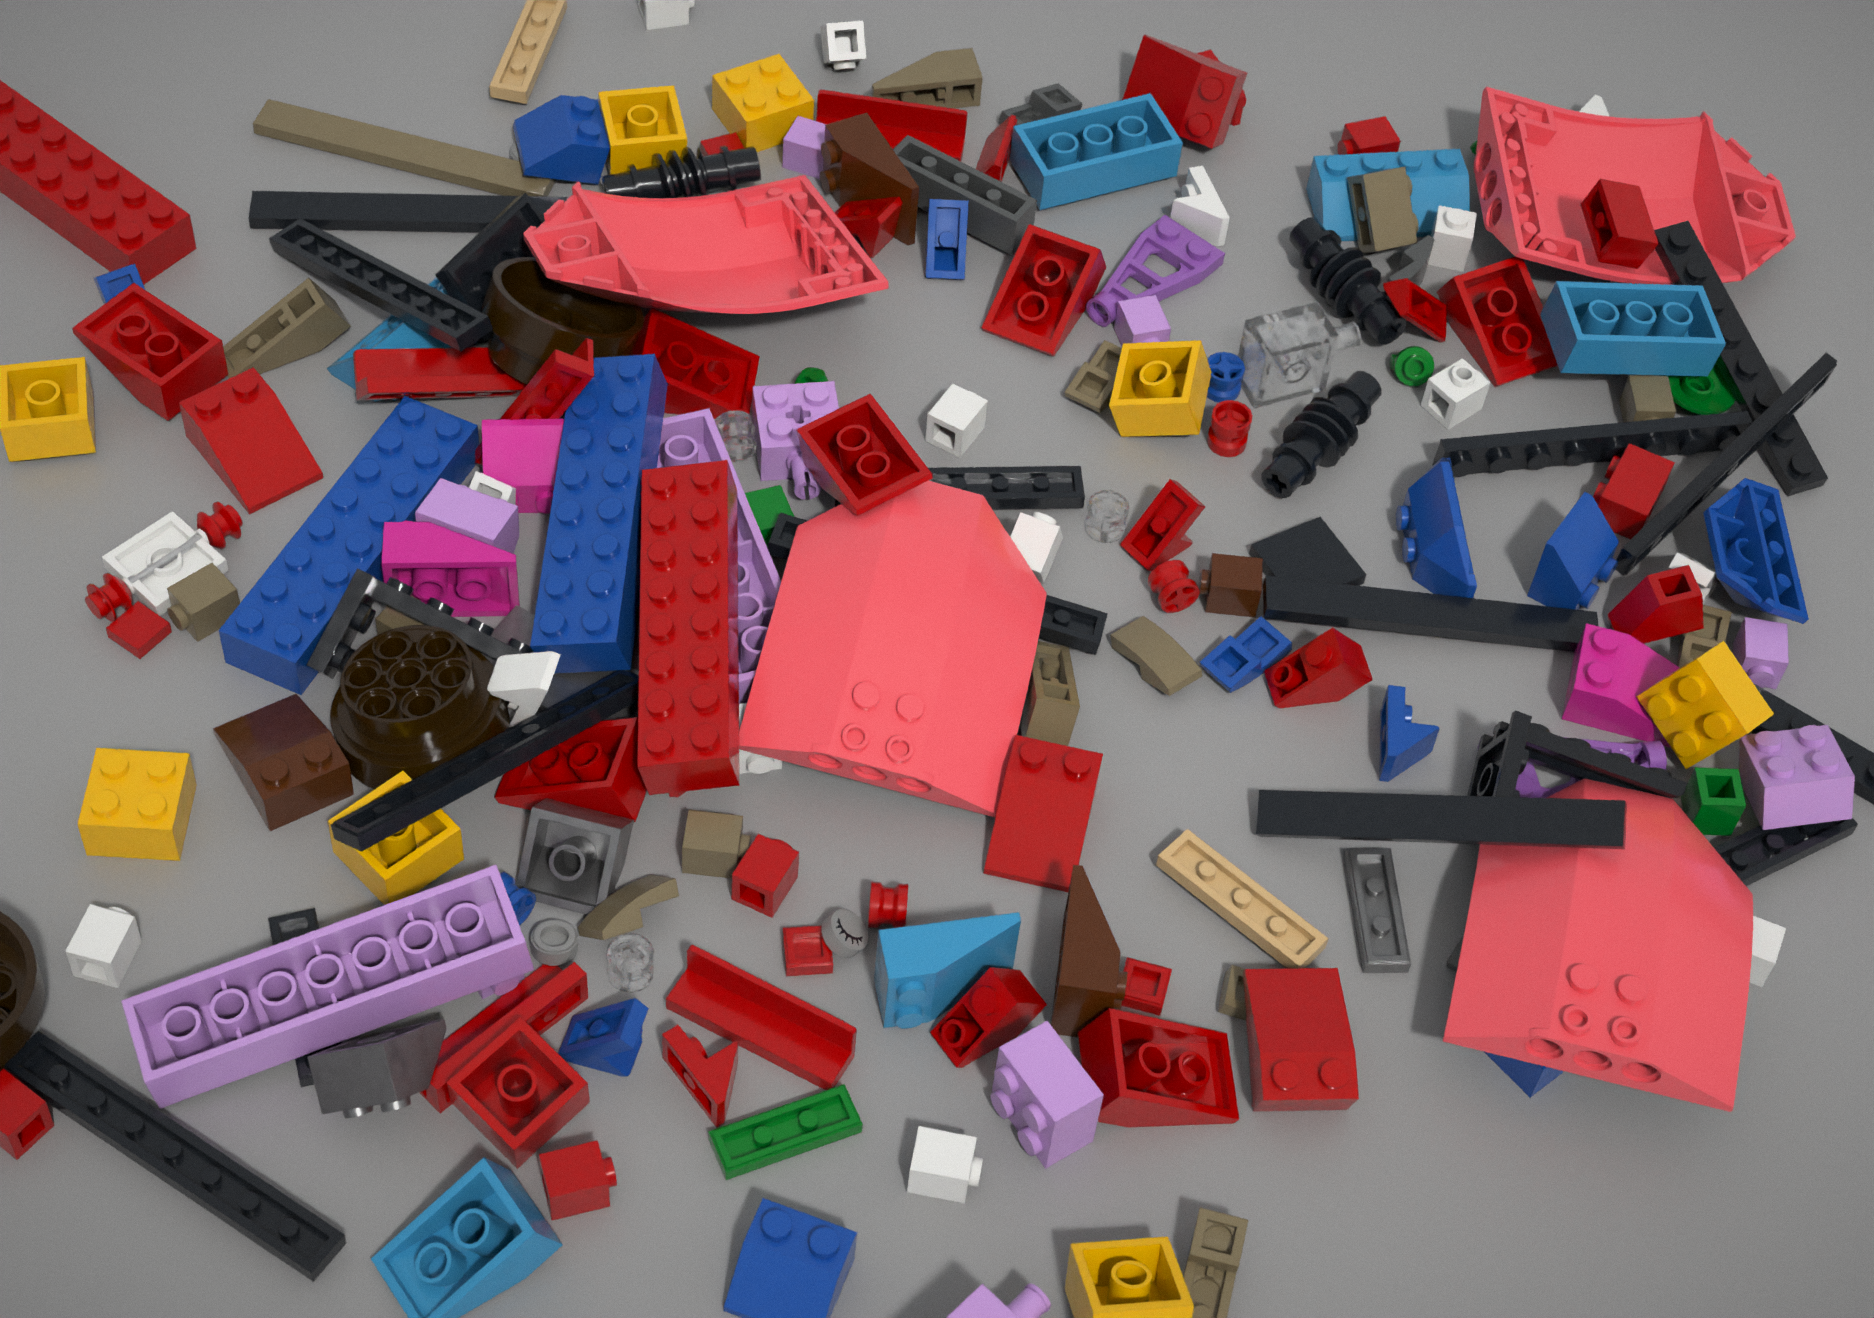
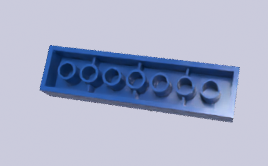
(594, 527)
(298, 593)

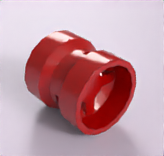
(1229, 428)

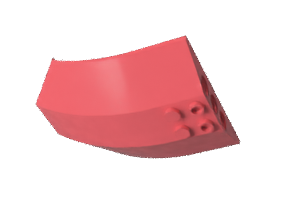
(1545, 159)
(706, 253)
(900, 649)
(1611, 956)

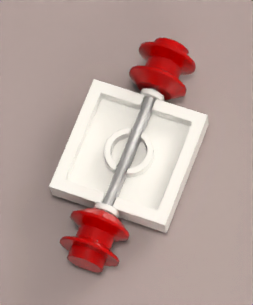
(161, 558)

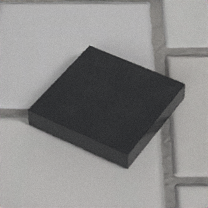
(1308, 554)

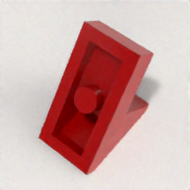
(872, 221)
(1163, 526)
(705, 1077)

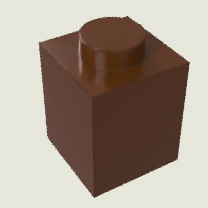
(1232, 585)

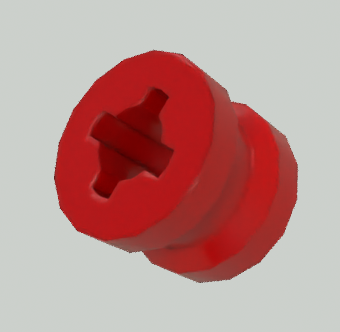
(1173, 586)
(887, 905)

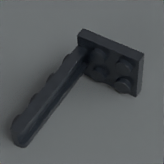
(356, 616)
(1514, 744)

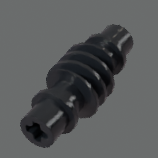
(686, 175)
(1346, 281)
(1321, 434)

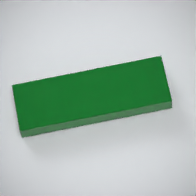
(785, 1132)

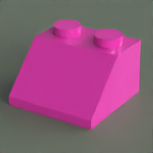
(525, 457)

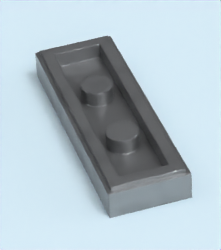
(1377, 910)

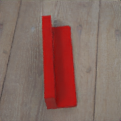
(895, 119)
(430, 374)
(552, 387)
(538, 999)
(763, 1019)

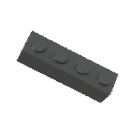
(994, 209)

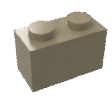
(1383, 209)

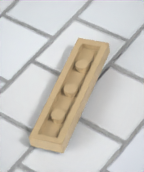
(527, 50)
(1241, 901)

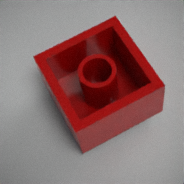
(518, 1092)

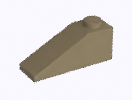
(939, 80)
(287, 332)
(1051, 696)

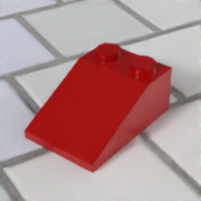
(1189, 88)
(1045, 290)
(1499, 320)
(153, 349)
(698, 366)
(249, 440)
(860, 456)
(586, 770)
(1043, 813)
(1299, 1040)
(1158, 1071)

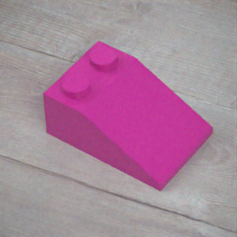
(450, 568)
(1607, 677)

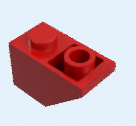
(1660, 606)
(1319, 672)
(988, 1015)

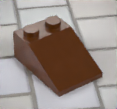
(865, 167)
(286, 761)
(1087, 962)

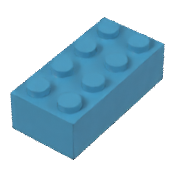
(1095, 151)
(1632, 329)

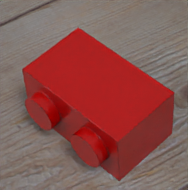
(1619, 223)
(1632, 489)

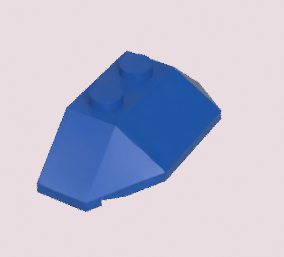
(1436, 534)
(1755, 551)

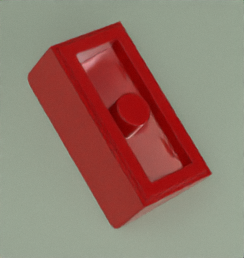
(997, 150)
(1418, 307)

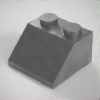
(573, 855)
(377, 1069)

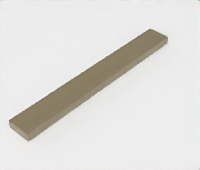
(397, 150)

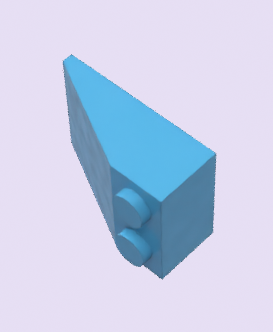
(933, 965)
(467, 1245)

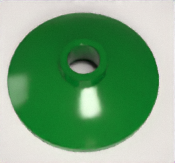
(1702, 393)

